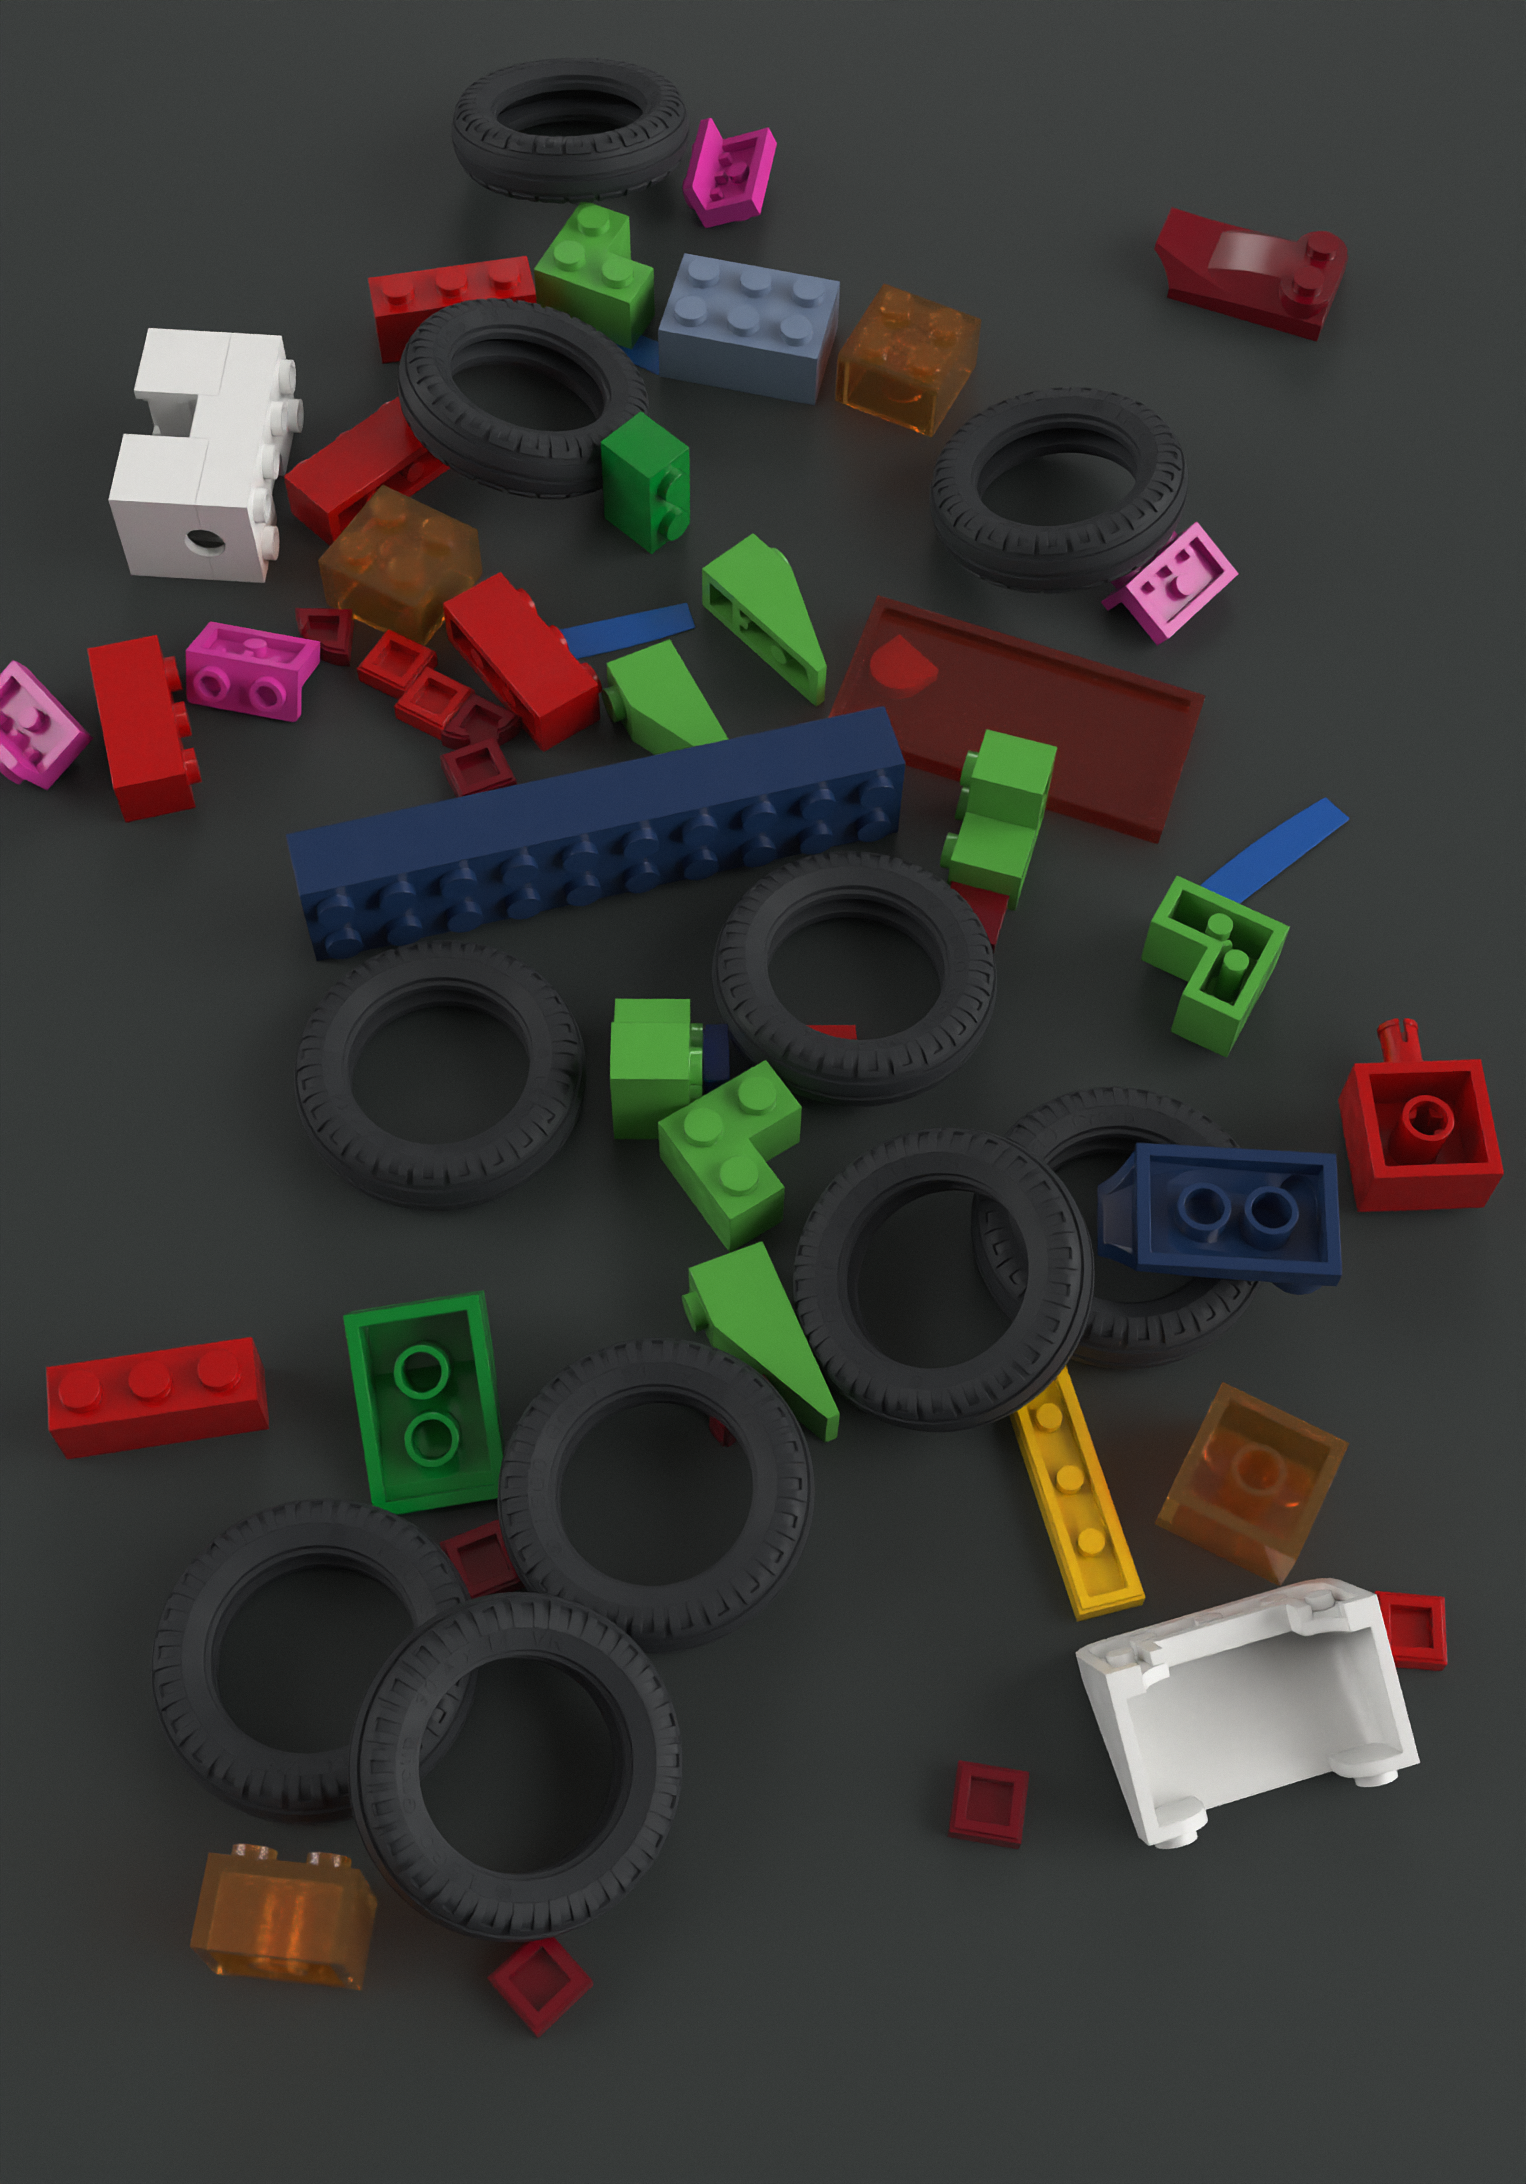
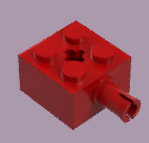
(1418, 1129)

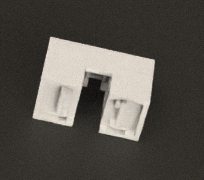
(203, 484)

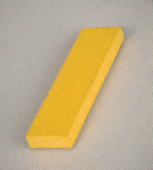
(1076, 1503)

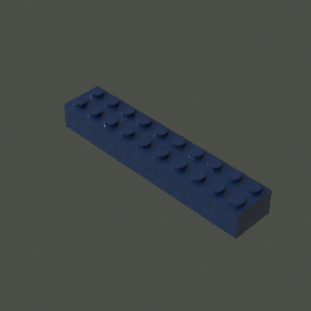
(597, 833)

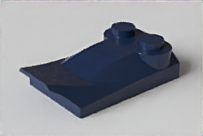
(1224, 1215)

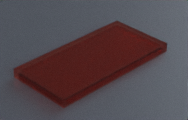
(951, 680)

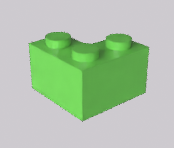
(593, 275)
(1000, 813)
(1220, 952)
(653, 1064)
(722, 1148)

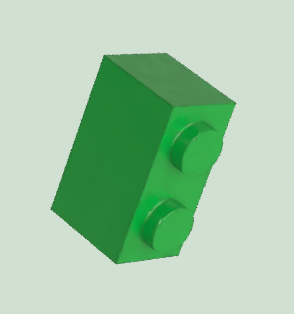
(646, 482)

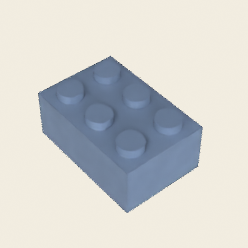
(748, 329)

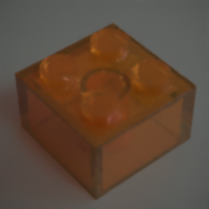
(907, 359)
(400, 565)
(1252, 1484)
(284, 1918)

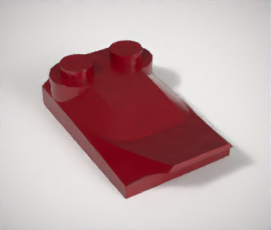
(1252, 272)

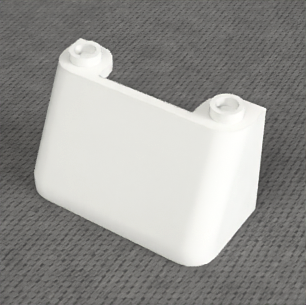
(1247, 1703)

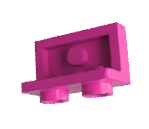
(728, 175)
(35, 730)

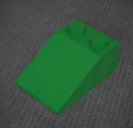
(427, 1401)

